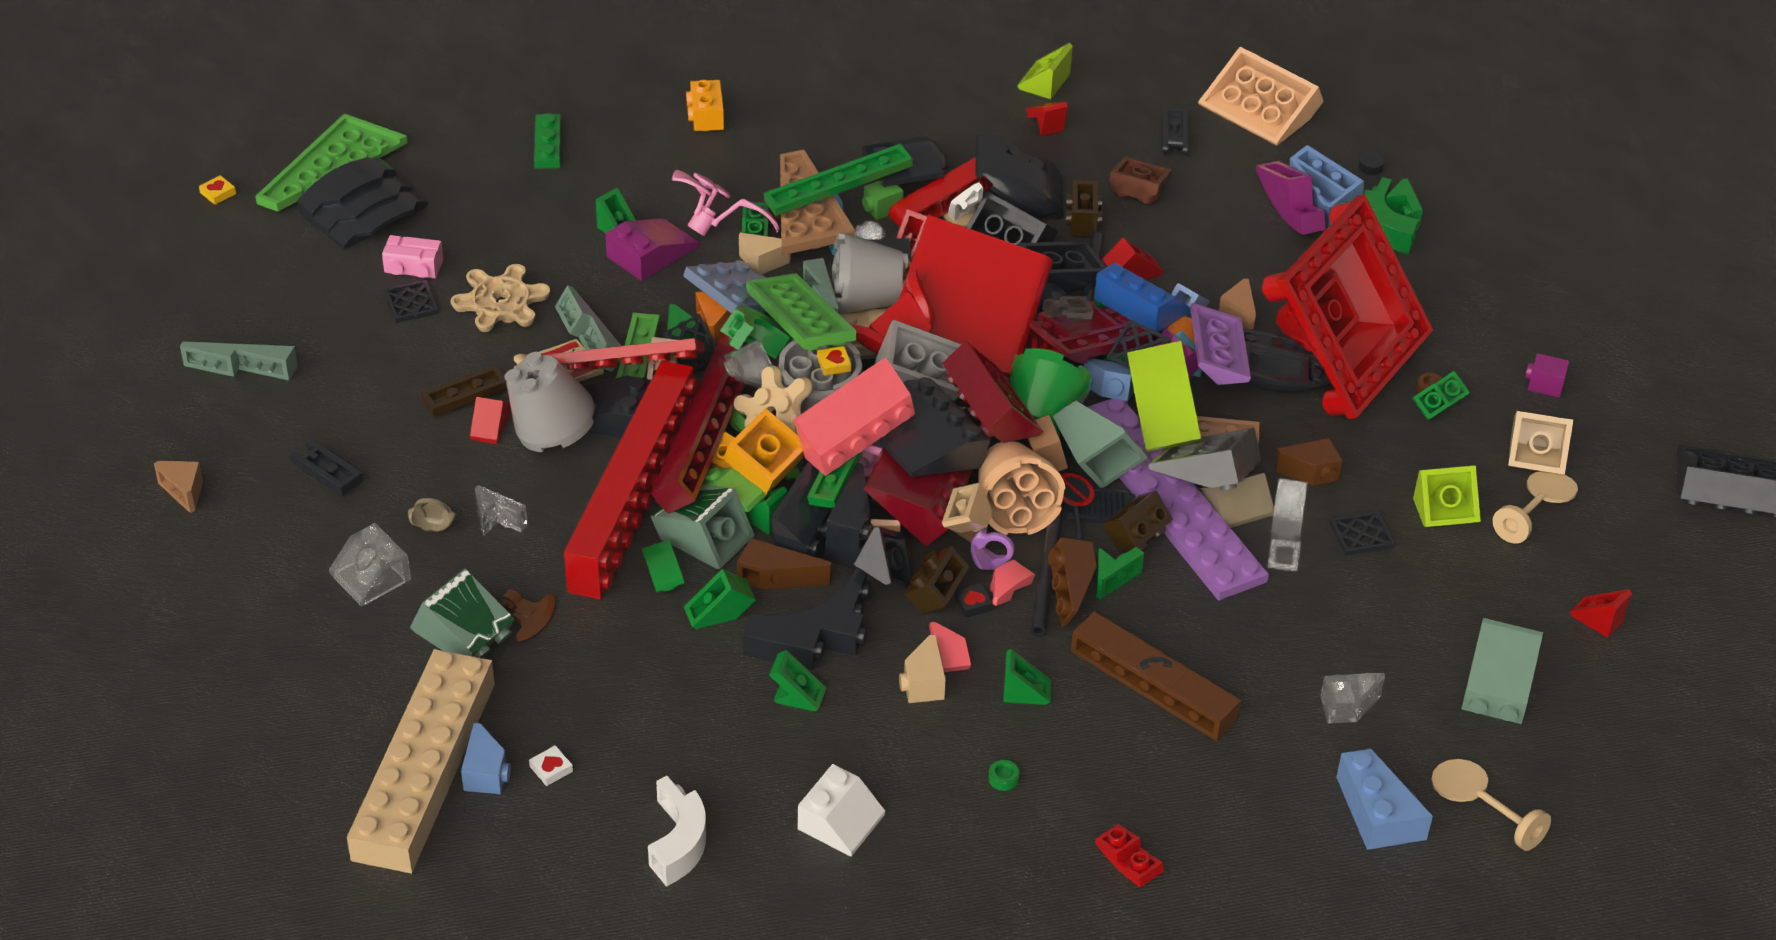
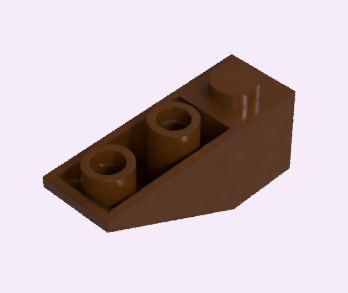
(778, 568)
(1072, 570)

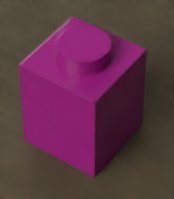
(1547, 375)

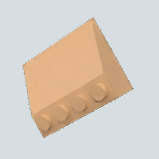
(1262, 97)

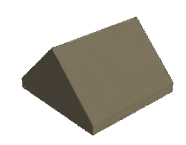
(1244, 503)

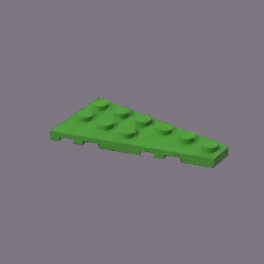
(340, 144)

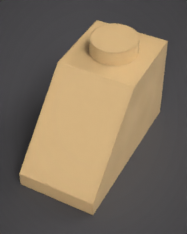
(967, 509)
(923, 673)

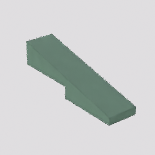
(817, 278)
(583, 322)
(229, 358)

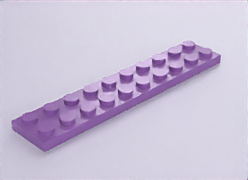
(1196, 526)

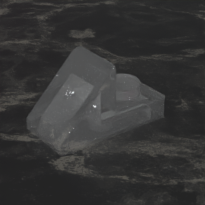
(498, 508)

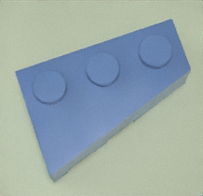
(1329, 180)
(1380, 802)

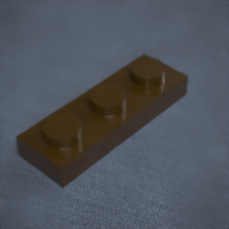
(464, 390)

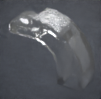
(1286, 525)

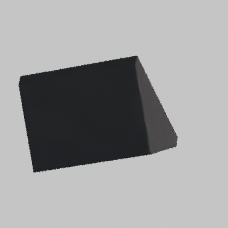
(886, 558)

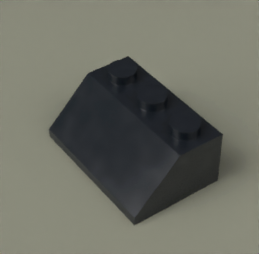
(1009, 223)
(797, 523)

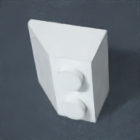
(839, 811)

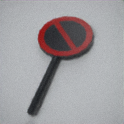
(1077, 494)

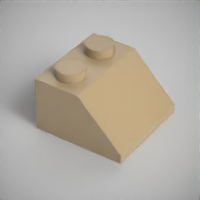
(1540, 442)

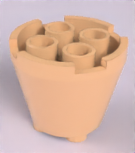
(1020, 488)

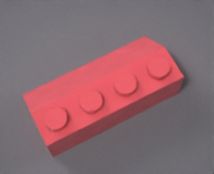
(854, 417)

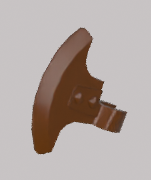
(530, 615)

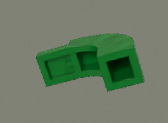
(1398, 228)
(750, 325)

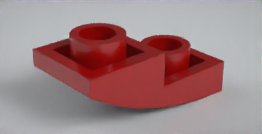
(1126, 854)

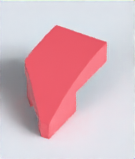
(1007, 579)
(951, 647)

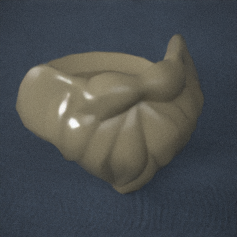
(433, 516)

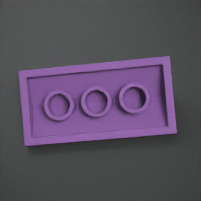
(1220, 345)

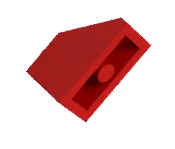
(1133, 259)

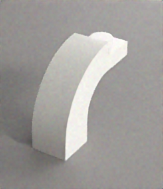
(683, 847)

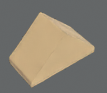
(762, 252)

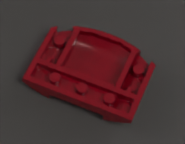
(1085, 337)

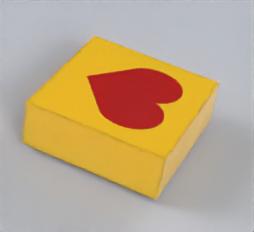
(217, 190)
(833, 360)

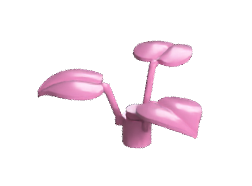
(704, 216)

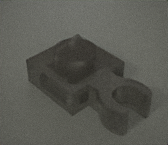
(1072, 307)

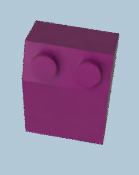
(647, 245)

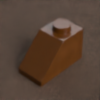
(1310, 462)

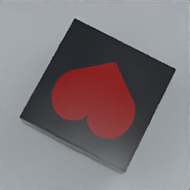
(973, 600)

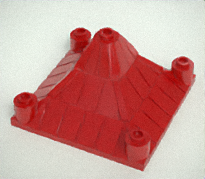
(1350, 307)

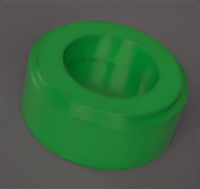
(1004, 775)

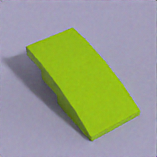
(1164, 396)

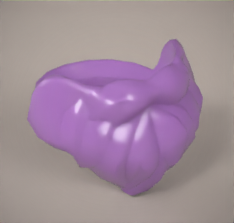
(985, 558)

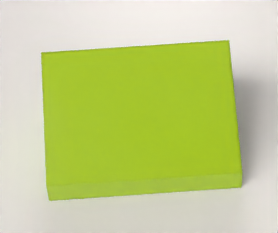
(1048, 73)
(1447, 496)

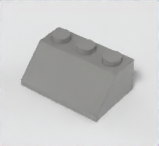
(918, 355)

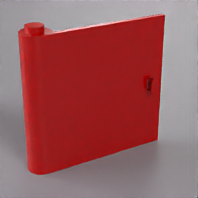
(980, 288)

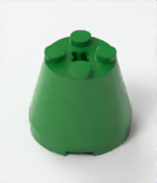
(1048, 382)

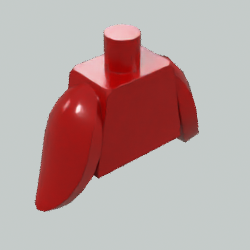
(911, 309)

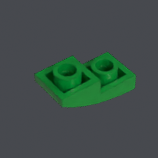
(754, 221)
(1441, 395)
(663, 566)

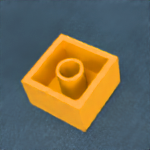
(765, 451)

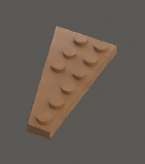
(814, 223)

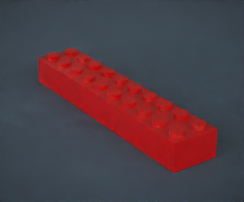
(628, 482)

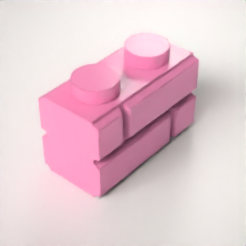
(412, 256)

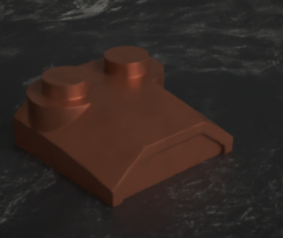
(1138, 180)

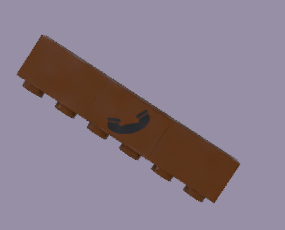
(1156, 676)

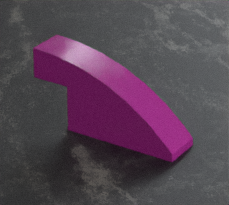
(1292, 196)

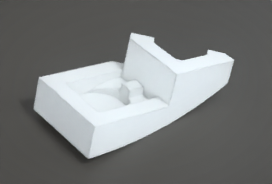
(965, 202)

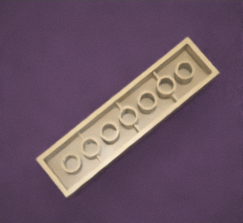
(421, 762)

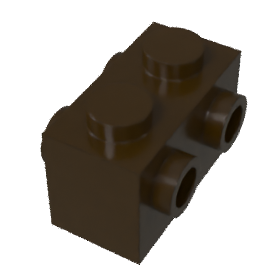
(1084, 207)
(1138, 522)
(936, 580)

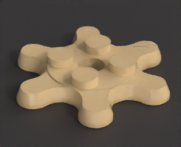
(489, 289)
(775, 396)

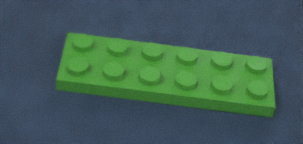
(801, 311)

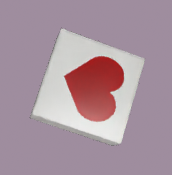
(550, 765)

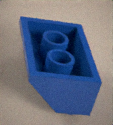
(1137, 298)

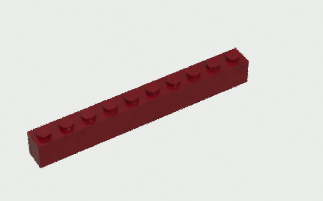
(698, 434)

